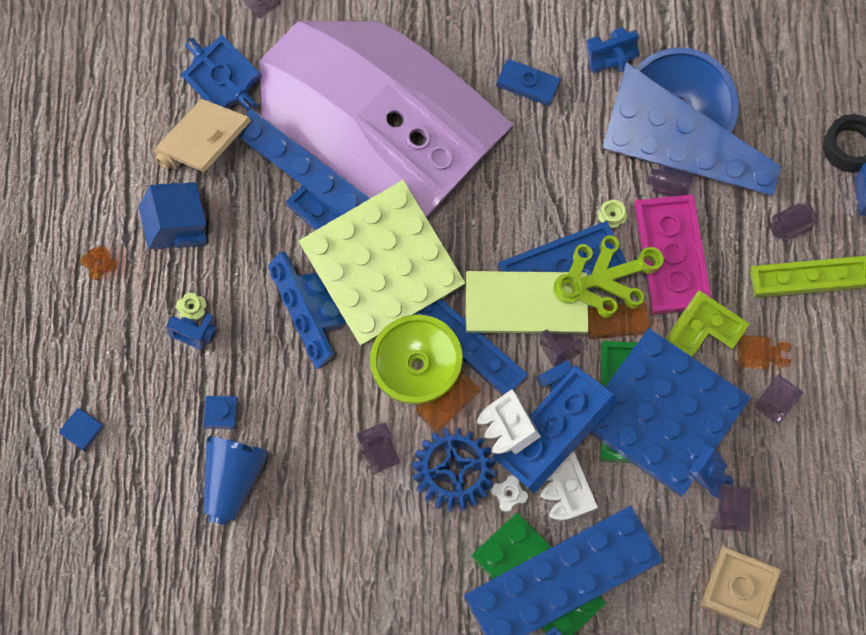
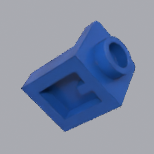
(188, 332)

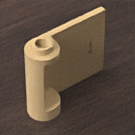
(200, 136)

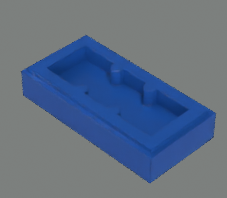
(528, 82)

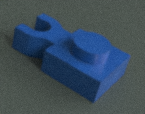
(710, 469)

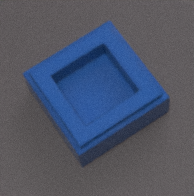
(81, 429)

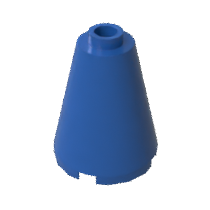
(229, 477)

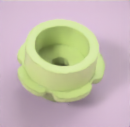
(616, 207)
(195, 313)

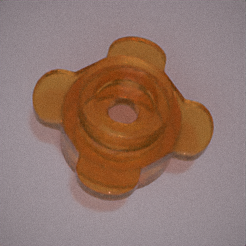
(97, 254)

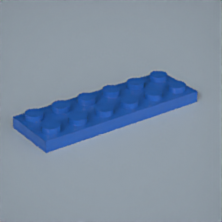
(564, 577)

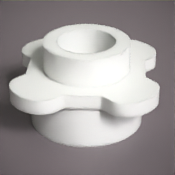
(508, 502)

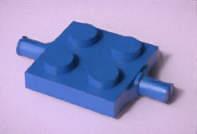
(221, 73)

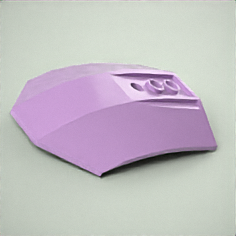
(340, 81)

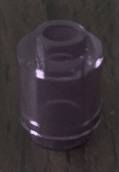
(669, 181)
(793, 221)

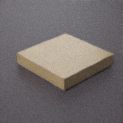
(740, 587)

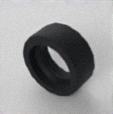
(833, 153)

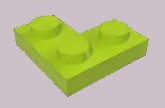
(702, 318)

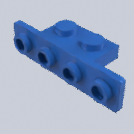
(309, 307)

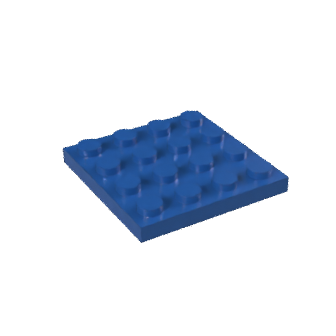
(667, 411)

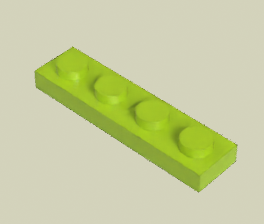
(808, 276)

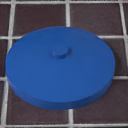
(697, 81)

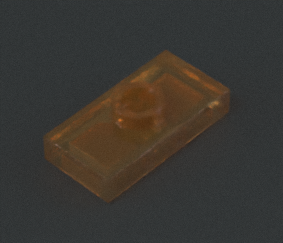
(623, 322)
(442, 410)

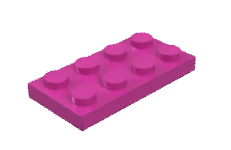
(674, 230)

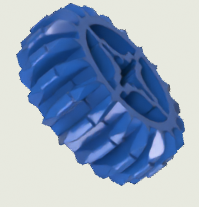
(465, 465)

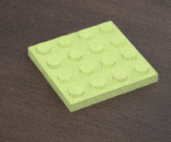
(381, 262)

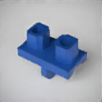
(613, 52)

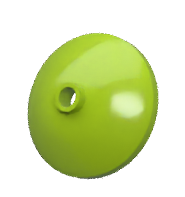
(412, 341)

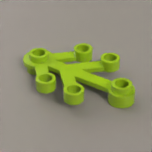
(604, 278)

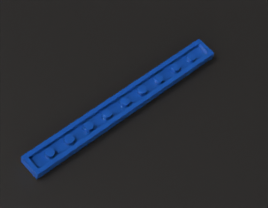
(476, 348)

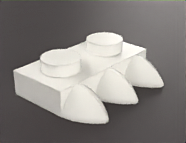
(508, 423)
(571, 490)

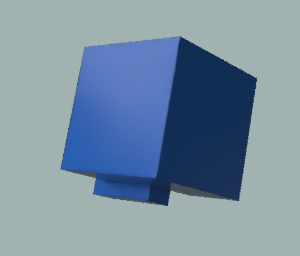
(172, 216)

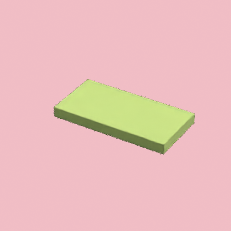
(520, 304)

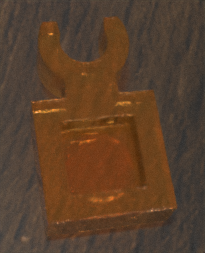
(757, 353)

